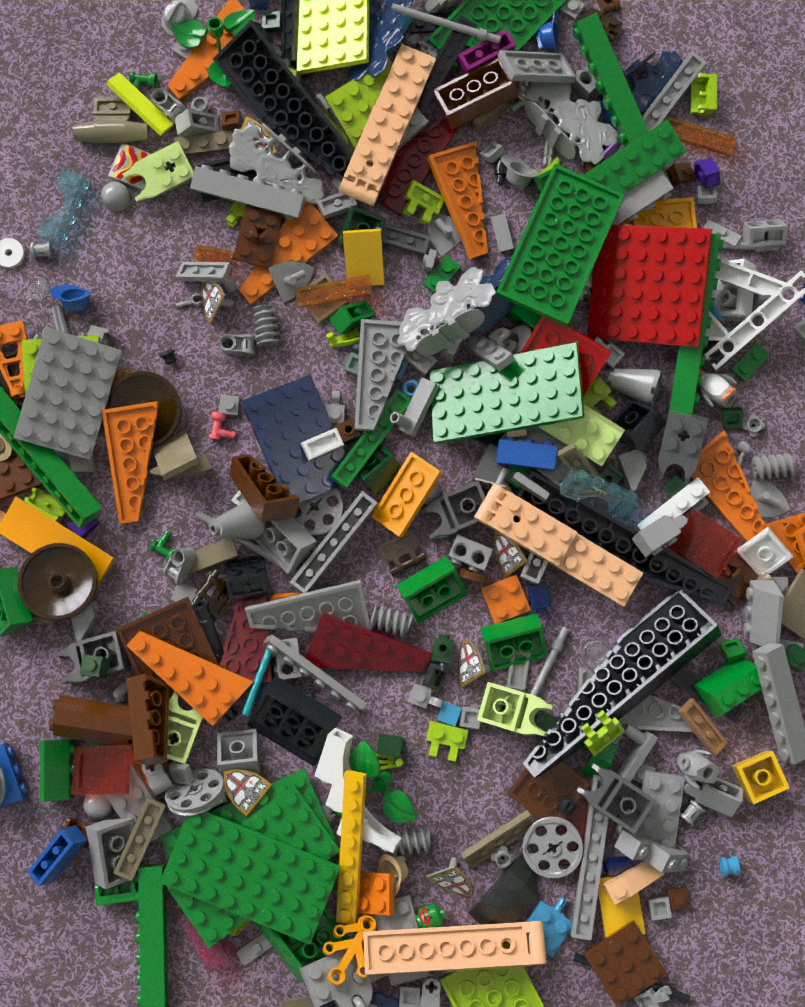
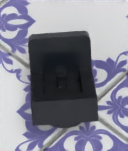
(435, 676)

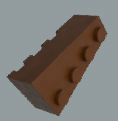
(261, 490)
(149, 718)

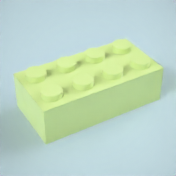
(593, 434)

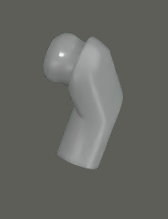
(120, 691)

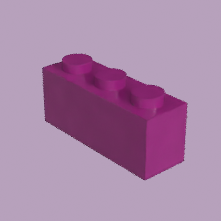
(484, 52)

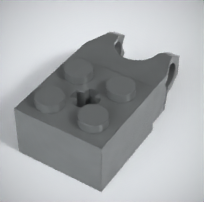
(682, 450)
(452, 510)
(96, 646)
(613, 793)

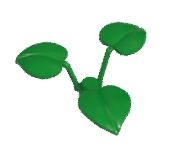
(192, 31)
(398, 805)

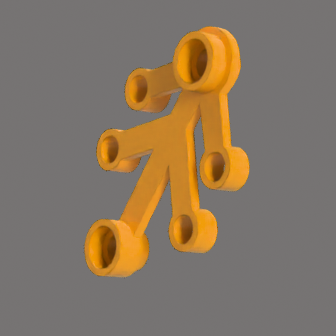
(353, 945)

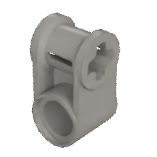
(170, 106)
(239, 344)
(180, 564)
(158, 779)
(429, 996)

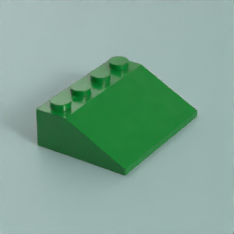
(298, 953)

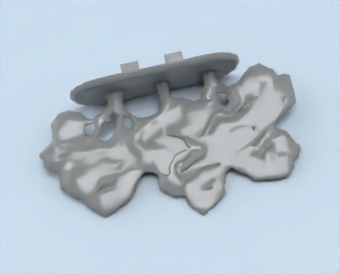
(576, 118)
(270, 168)
(447, 307)

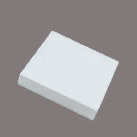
(765, 552)

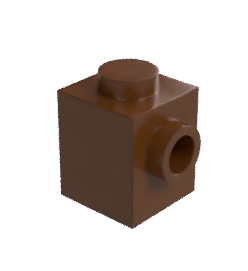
(347, 431)

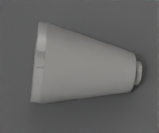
(637, 383)
(237, 524)

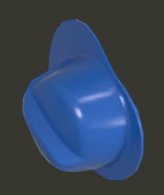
(548, 34)
(72, 297)

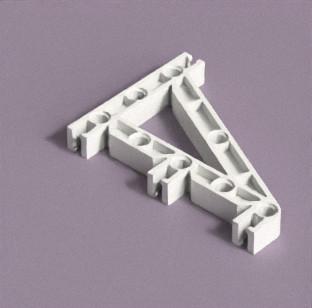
(769, 310)

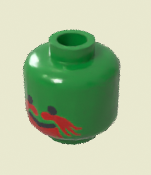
(430, 916)

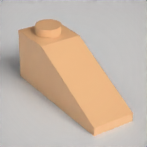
(631, 882)

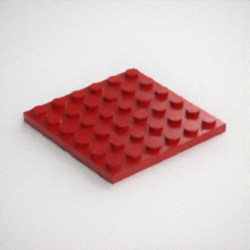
(650, 285)

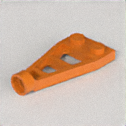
(11, 334)

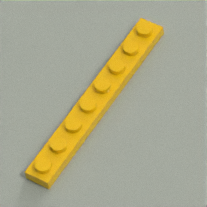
(351, 847)

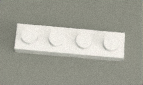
(678, 503)

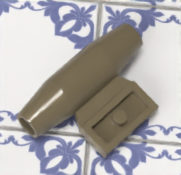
(111, 124)

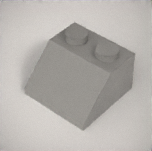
(238, 751)

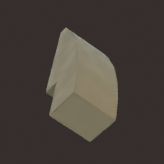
(204, 467)
(214, 555)

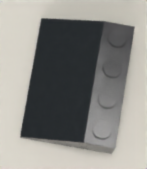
(293, 720)

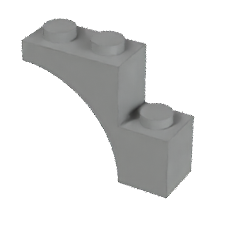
(657, 855)

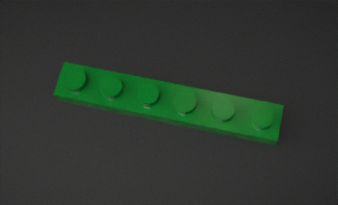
(369, 441)

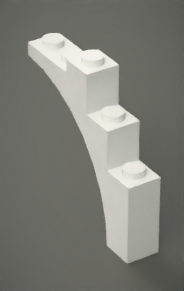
(331, 769)

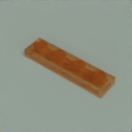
(703, 137)
(333, 291)

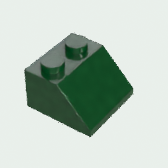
(359, 220)
(379, 469)

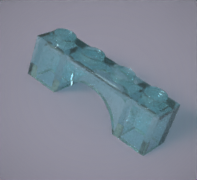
(56, 226)
(579, 484)

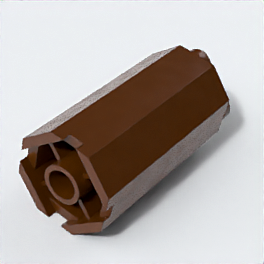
(91, 721)

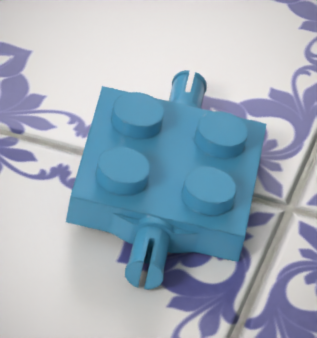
(555, 924)

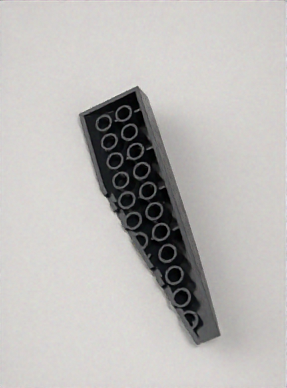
(284, 99)
(663, 569)
(636, 668)

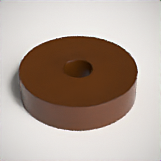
(474, 576)

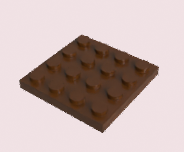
(173, 625)

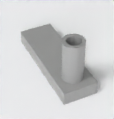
(207, 273)
(417, 408)
(638, 753)

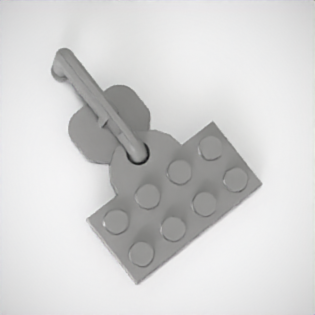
(322, 992)

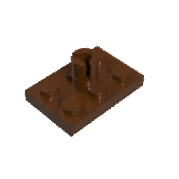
(257, 237)
(738, 575)

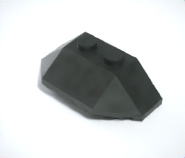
(508, 895)

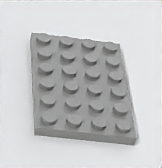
(67, 394)

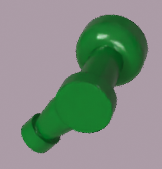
(136, 79)
(159, 546)

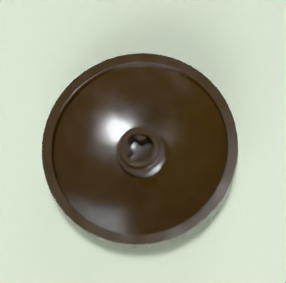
(149, 387)
(57, 582)

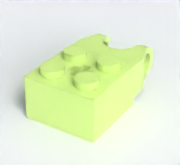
(155, 174)
(518, 713)
(186, 726)

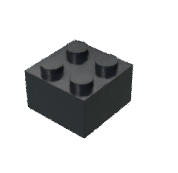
(640, 424)

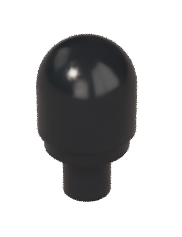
(500, 171)

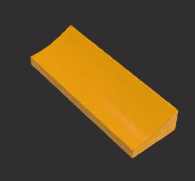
(34, 530)

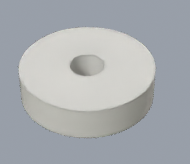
(17, 255)

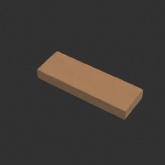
(702, 727)

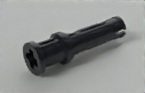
(206, 620)

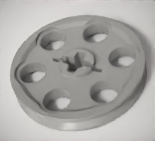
(324, 509)
(196, 793)
(553, 837)

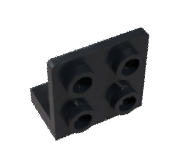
(246, 577)

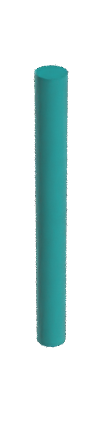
(257, 682)

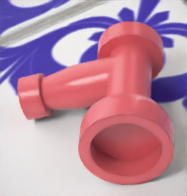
(217, 433)

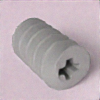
(265, 325)
(773, 464)
(390, 621)
(413, 841)

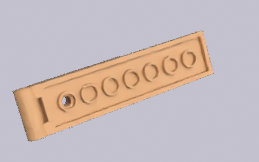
(387, 125)
(558, 545)
(454, 948)

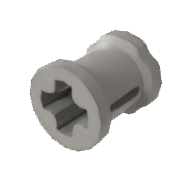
(41, 250)
(692, 812)

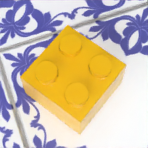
(760, 776)

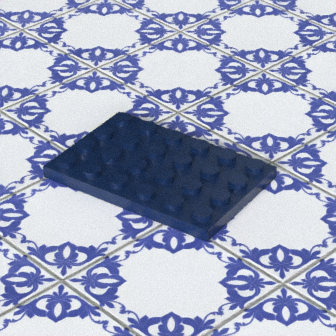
(283, 421)

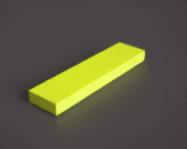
(139, 104)

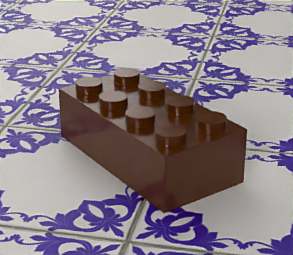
(475, 93)

